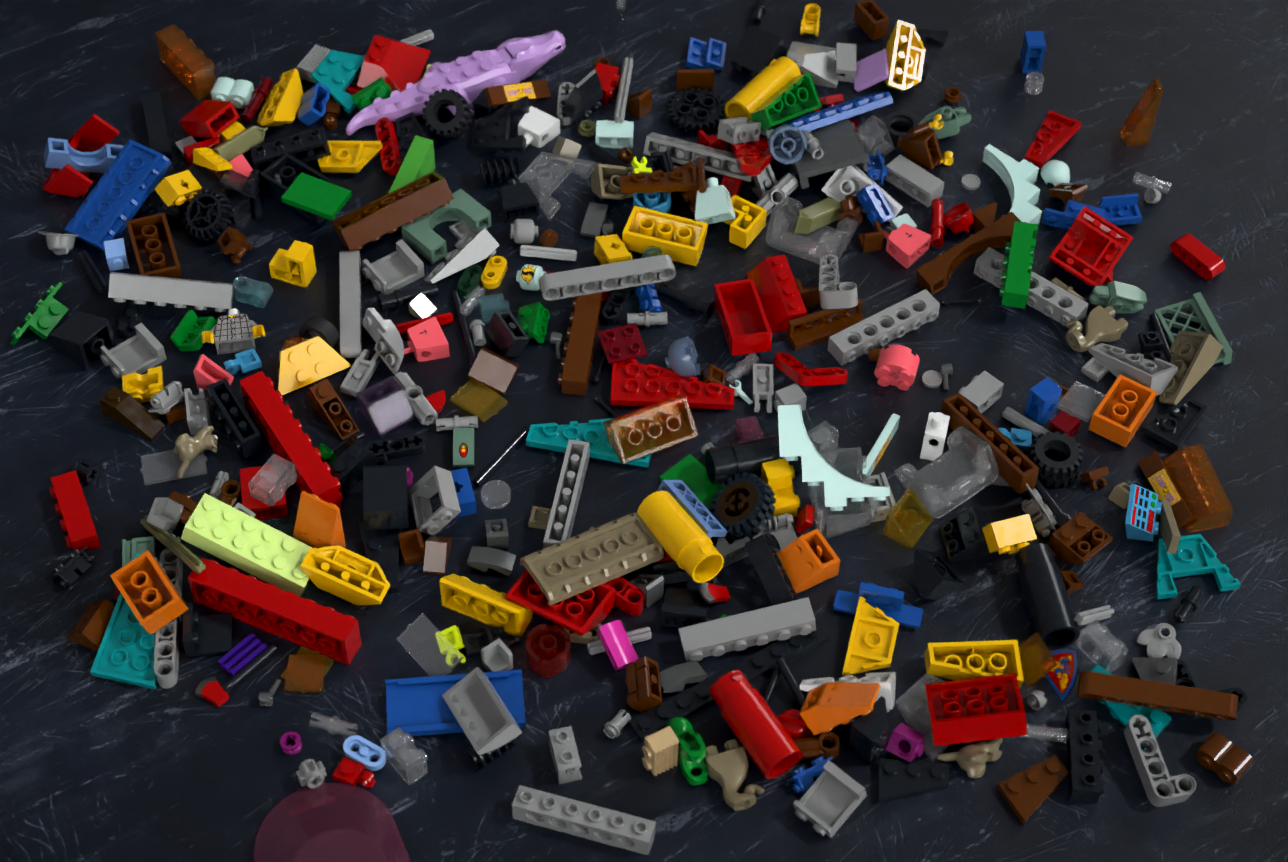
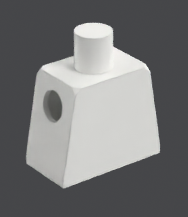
(538, 127)
(935, 429)

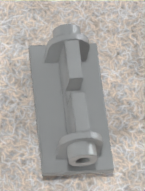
(167, 398)

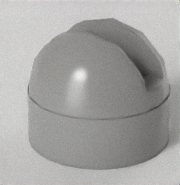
(1152, 195)
(1036, 699)

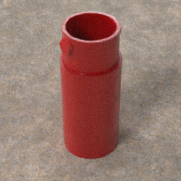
(755, 725)

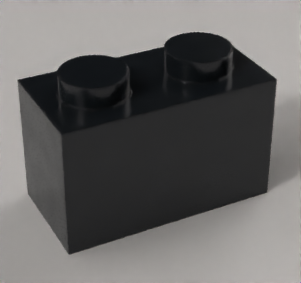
(507, 334)

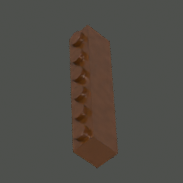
(581, 344)
(1012, 463)

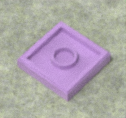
(871, 70)

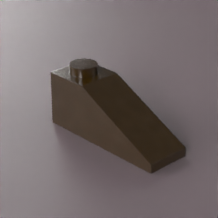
(130, 413)

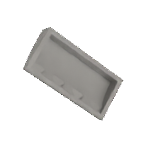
(481, 712)

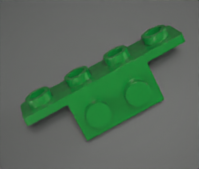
(45, 318)

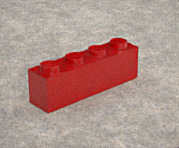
(75, 512)

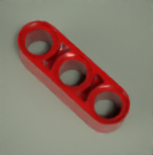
(1197, 256)
(626, 595)

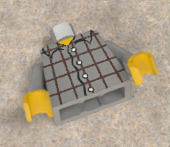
(233, 333)

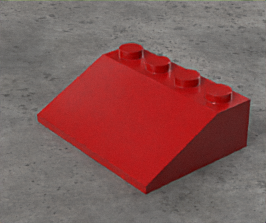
(576, 613)
(976, 709)

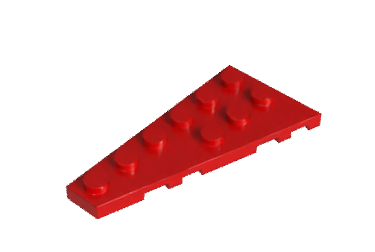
(752, 156)

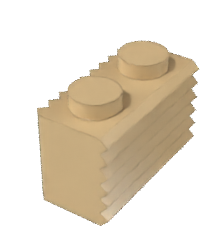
(660, 751)

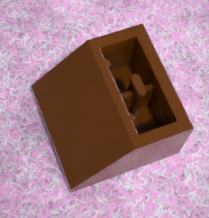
(1078, 540)

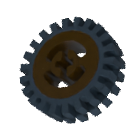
(743, 505)

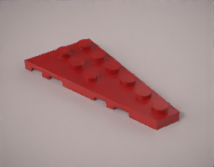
(648, 384)

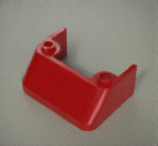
(87, 138)

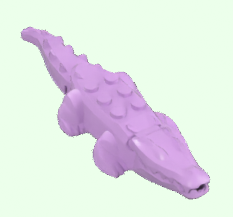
(467, 75)

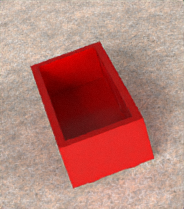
(742, 317)

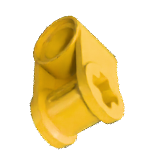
(810, 21)

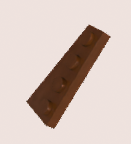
(660, 181)

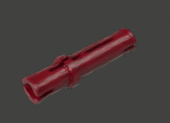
(259, 95)

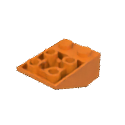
(318, 523)
(809, 561)
(837, 704)

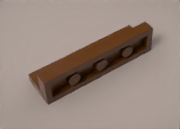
(820, 331)

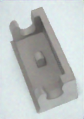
(846, 61)
(197, 410)

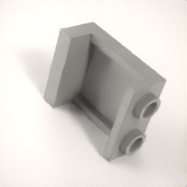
(394, 269)
(134, 354)
(830, 800)

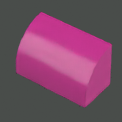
(617, 644)

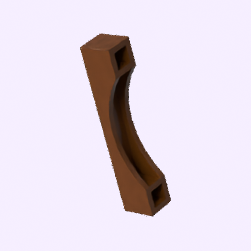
(936, 273)

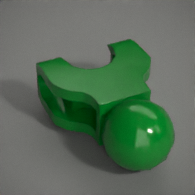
(691, 750)

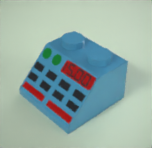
(1142, 514)

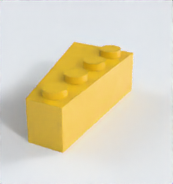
(973, 659)

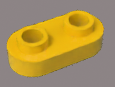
(494, 272)

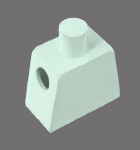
(714, 204)

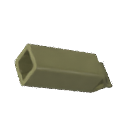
(240, 142)
(817, 216)

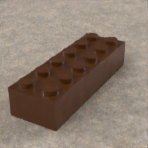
(393, 211)

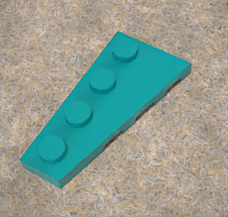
(1123, 712)

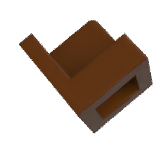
(871, 240)
(809, 294)
(411, 546)

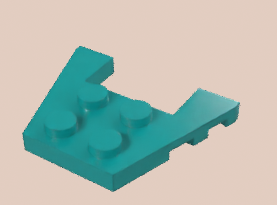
(337, 74)
(1192, 557)

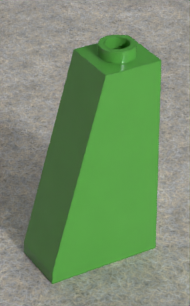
(417, 162)

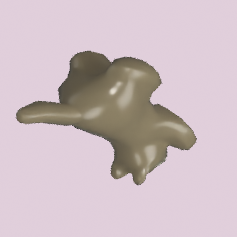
(190, 447)
(974, 756)

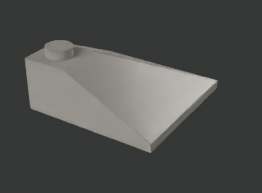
(817, 60)

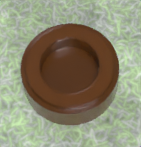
(549, 238)

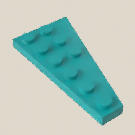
(556, 438)
(126, 649)

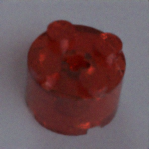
(548, 650)

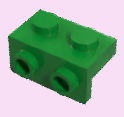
(367, 95)
(534, 320)
(188, 332)

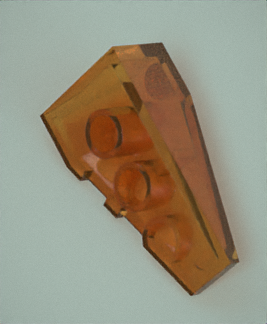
(1141, 119)

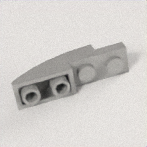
(387, 339)

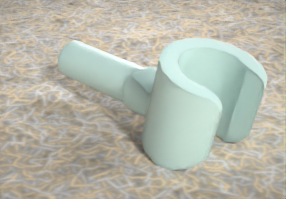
(738, 392)

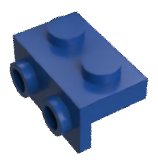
(874, 204)
(1121, 209)

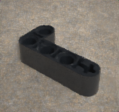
(770, 569)

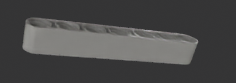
(607, 277)
(350, 304)
(169, 644)

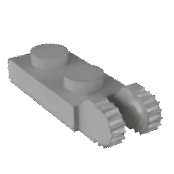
(360, 373)
(763, 385)

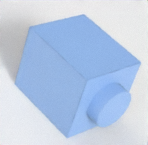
(116, 254)

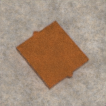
(1035, 659)
(305, 673)

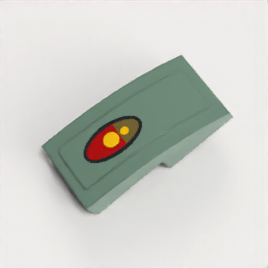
(463, 447)

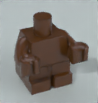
(235, 243)

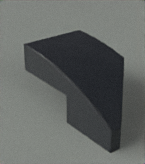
(475, 642)

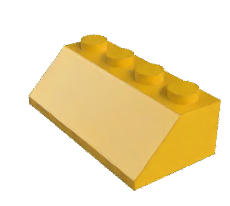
(673, 234)
(483, 604)

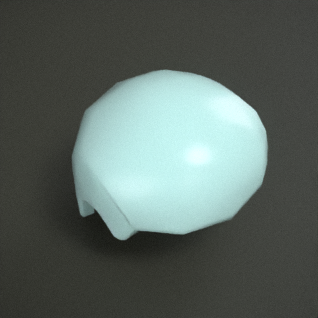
(1055, 172)

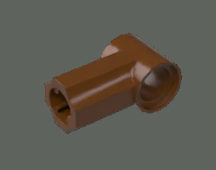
(231, 493)
(814, 746)

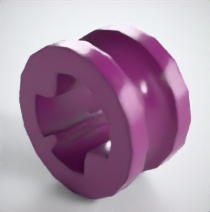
(293, 736)

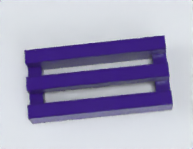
(239, 652)

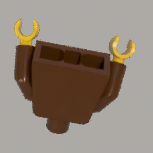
(922, 145)

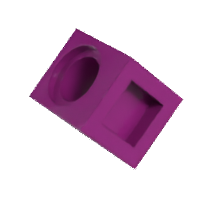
(898, 746)

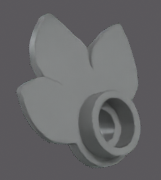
(1160, 645)

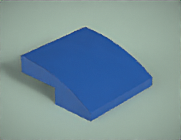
(705, 55)

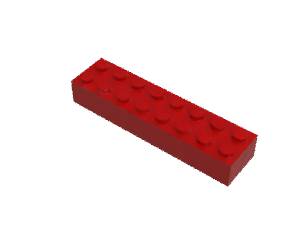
(288, 439)
(276, 611)

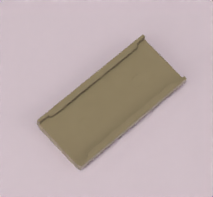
(593, 558)

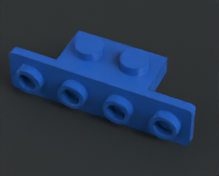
(1065, 219)
(886, 599)

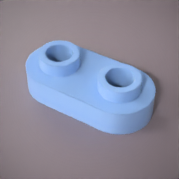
(366, 752)

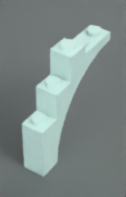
(1019, 180)
(837, 487)

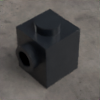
(481, 106)

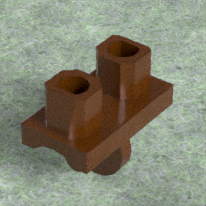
(851, 208)

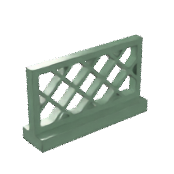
(1202, 316)

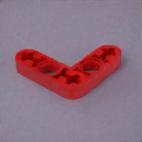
(809, 377)

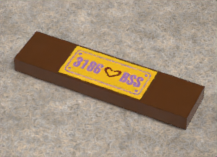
(511, 92)
(1165, 487)

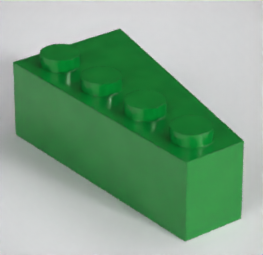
(789, 102)
(1018, 265)

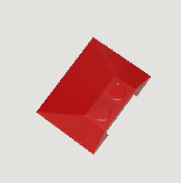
(394, 61)
(1091, 248)

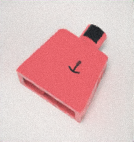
(906, 244)
(427, 341)

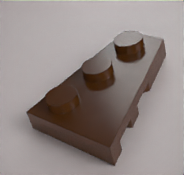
(1032, 786)

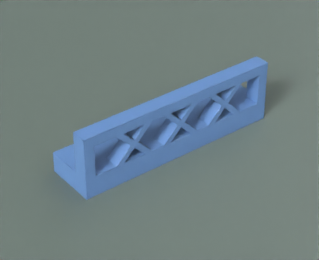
(693, 507)

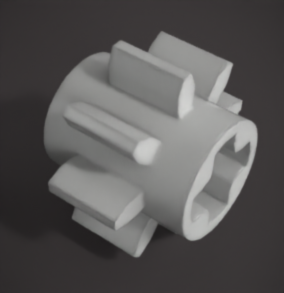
(311, 773)

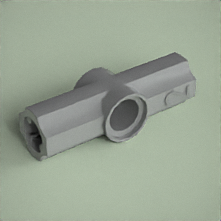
(781, 191)
(421, 407)

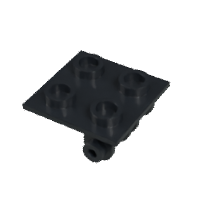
(248, 186)

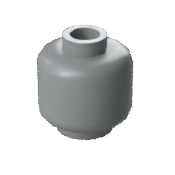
(523, 231)

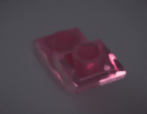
(748, 428)

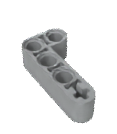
(831, 291)
(1154, 760)

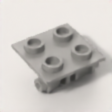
(1039, 513)
(781, 528)

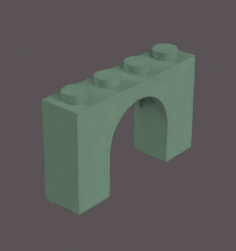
(429, 243)

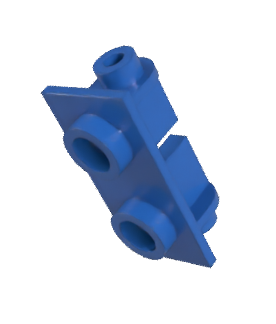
(876, 167)
(648, 298)
(803, 778)

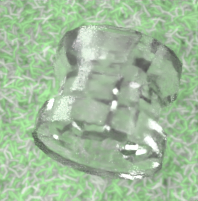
(1034, 83)

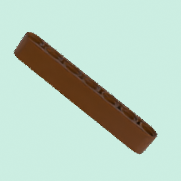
(1157, 695)

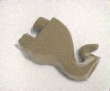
(1098, 328)
(730, 771)

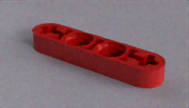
(391, 144)

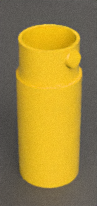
(762, 87)
(681, 536)

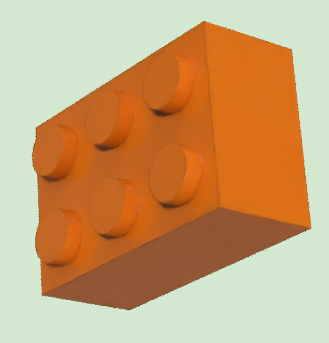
(1122, 410)
(149, 592)

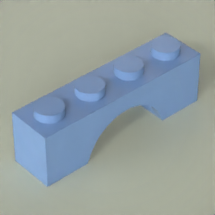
(60, 153)

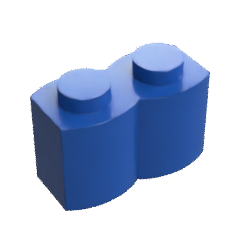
(313, 104)

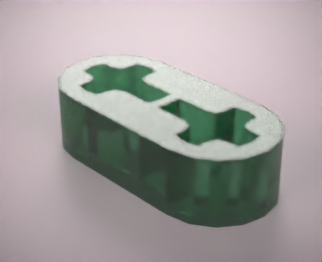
(466, 280)

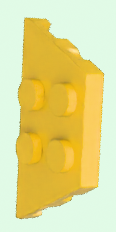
(349, 156)
(307, 363)
(870, 640)

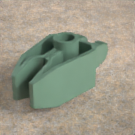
(952, 120)
(1120, 296)

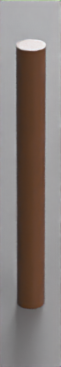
(701, 175)

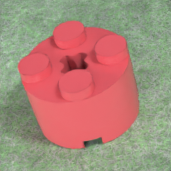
(896, 367)

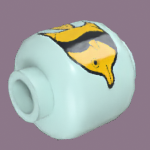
(529, 277)

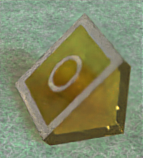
(907, 520)

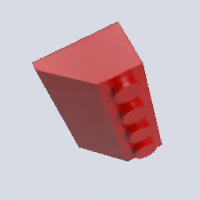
(778, 292)

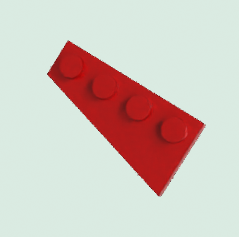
(1052, 136)

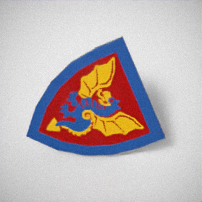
(1065, 673)

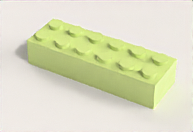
(247, 544)

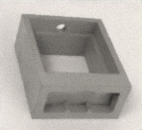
(439, 481)

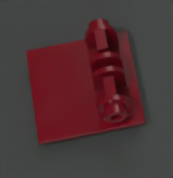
(622, 343)

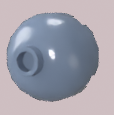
(787, 144)
(683, 357)

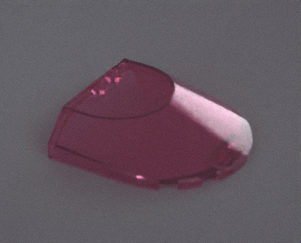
(330, 826)

